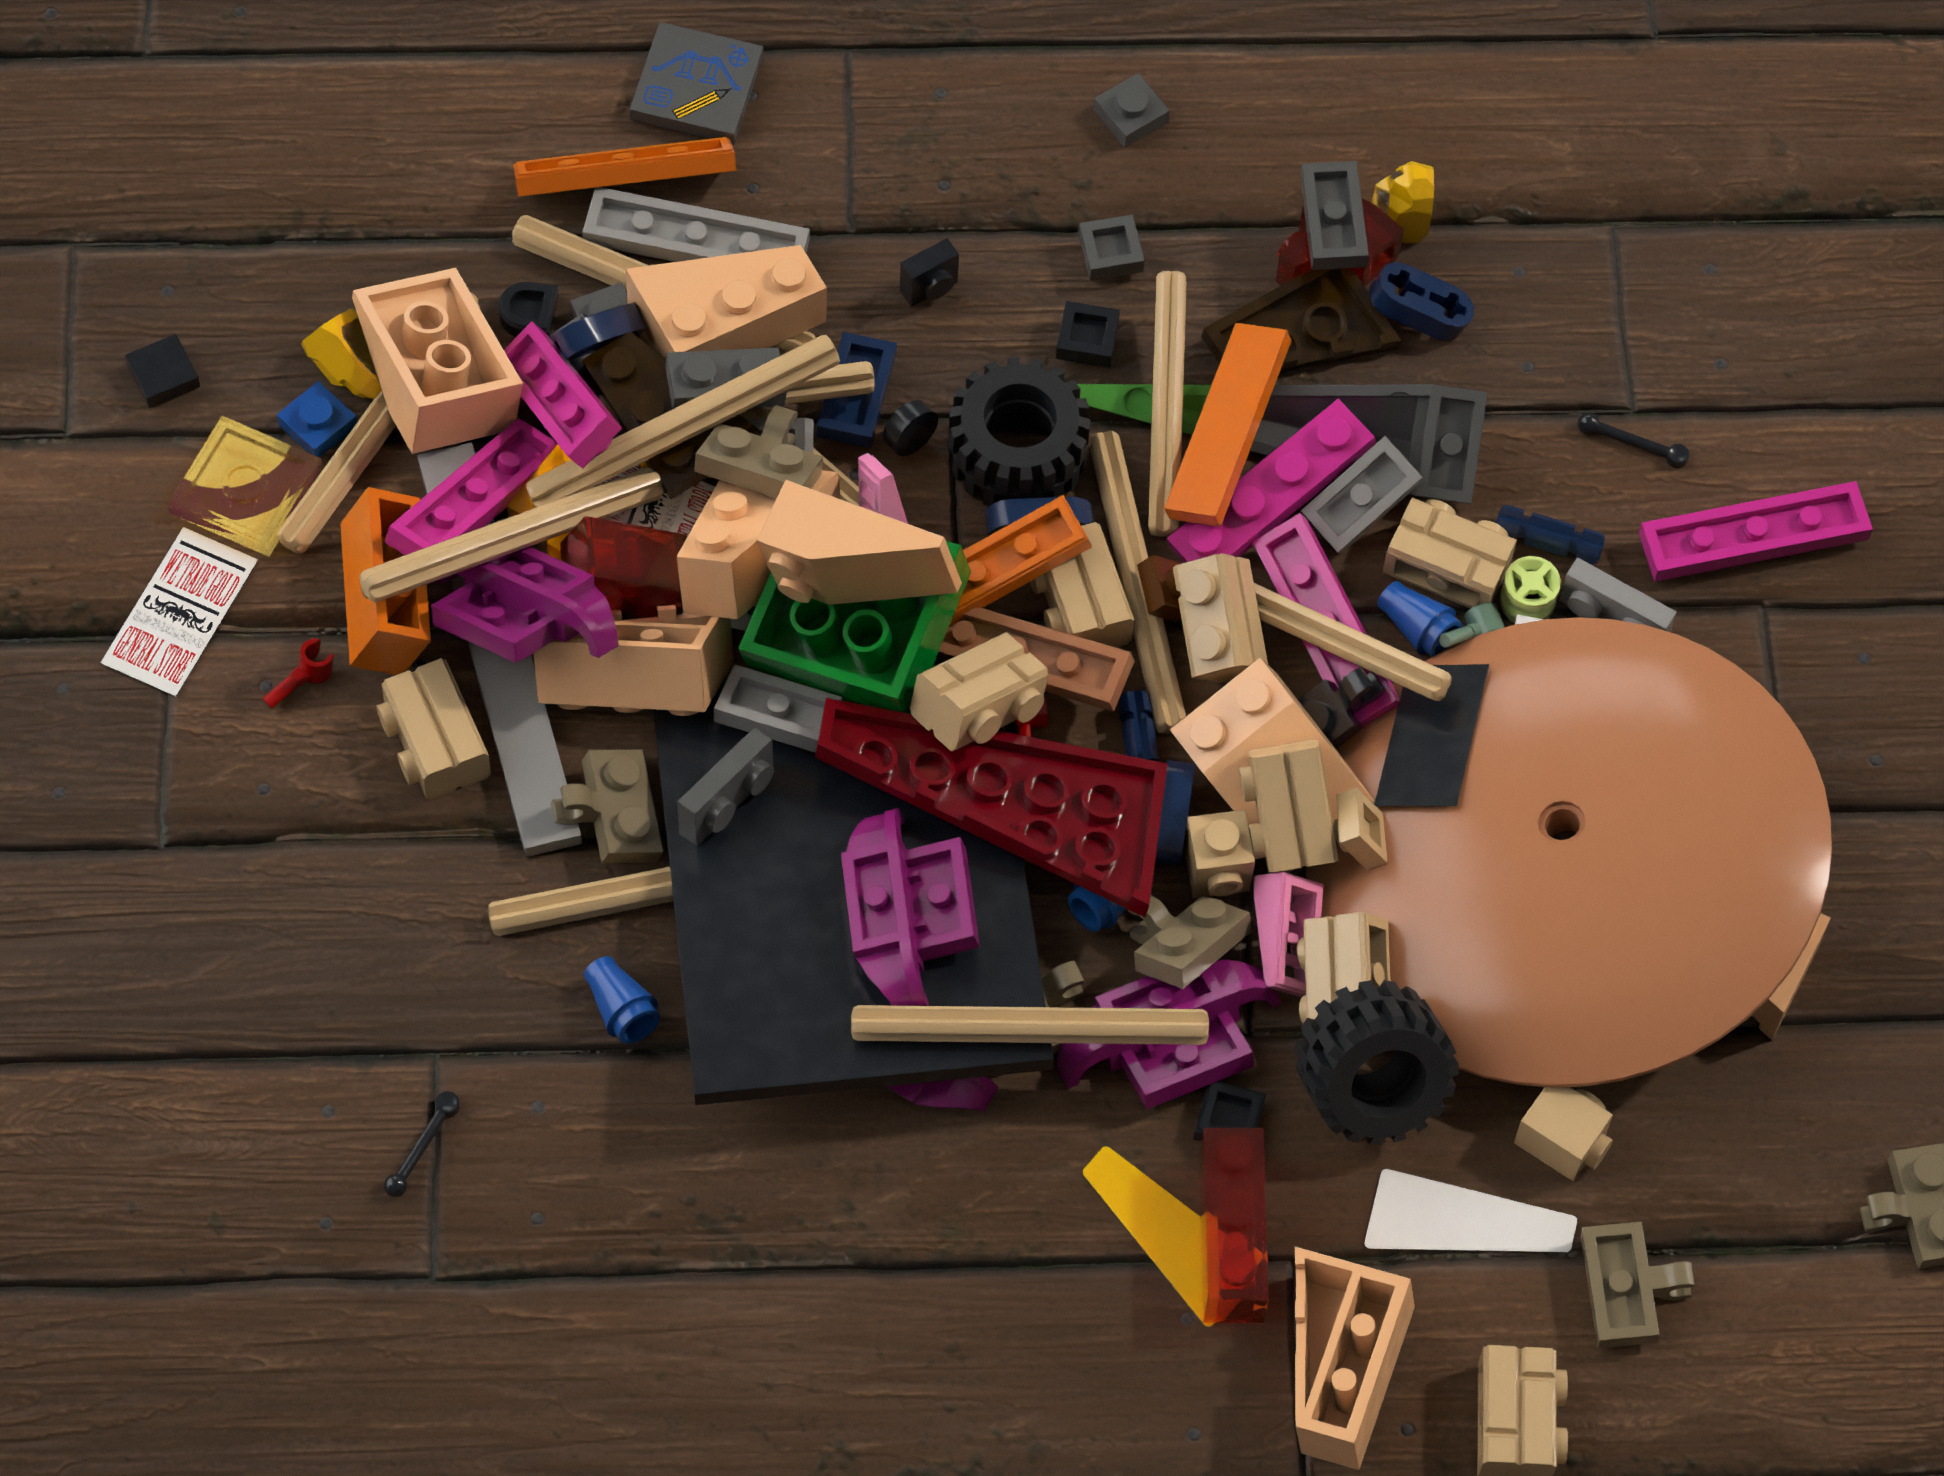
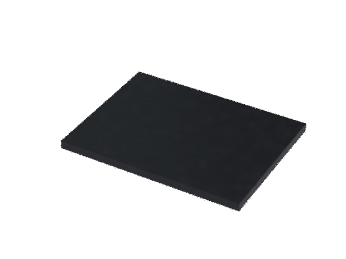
(772, 941)

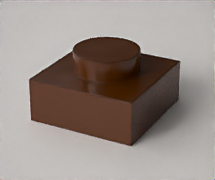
(1160, 588)

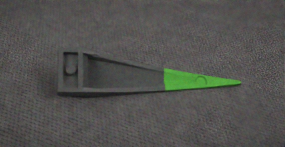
(1427, 423)

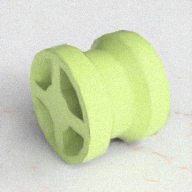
(1525, 577)

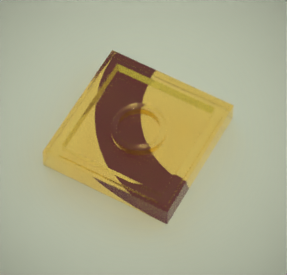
(244, 485)

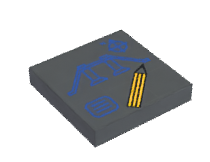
(696, 82)

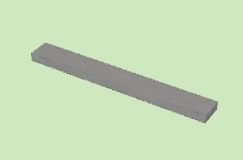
(514, 715)

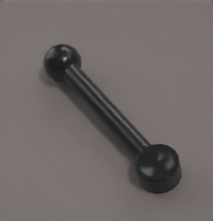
(1675, 455)
(447, 1106)

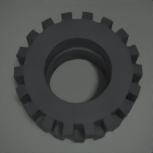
(1018, 396)
(1397, 1094)

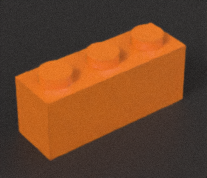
(395, 630)

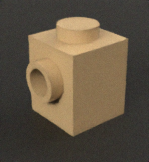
(1219, 854)
(1566, 1130)

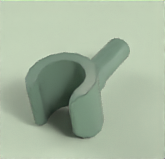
(1479, 620)

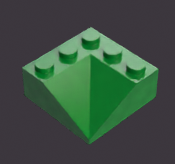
(852, 649)

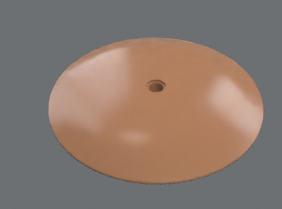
(1667, 906)

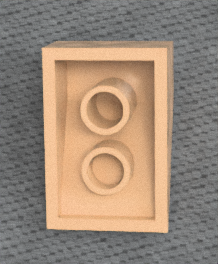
(437, 360)
(849, 553)
(1249, 715)

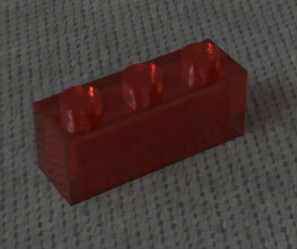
(1233, 1225)

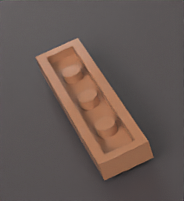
(1075, 665)

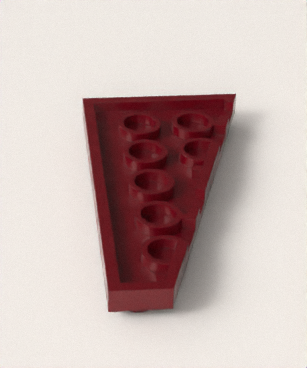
(1044, 800)

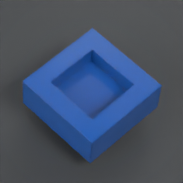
(317, 420)

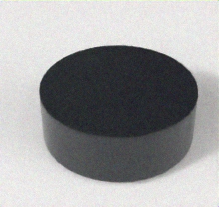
(910, 427)

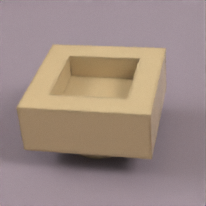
(1360, 829)

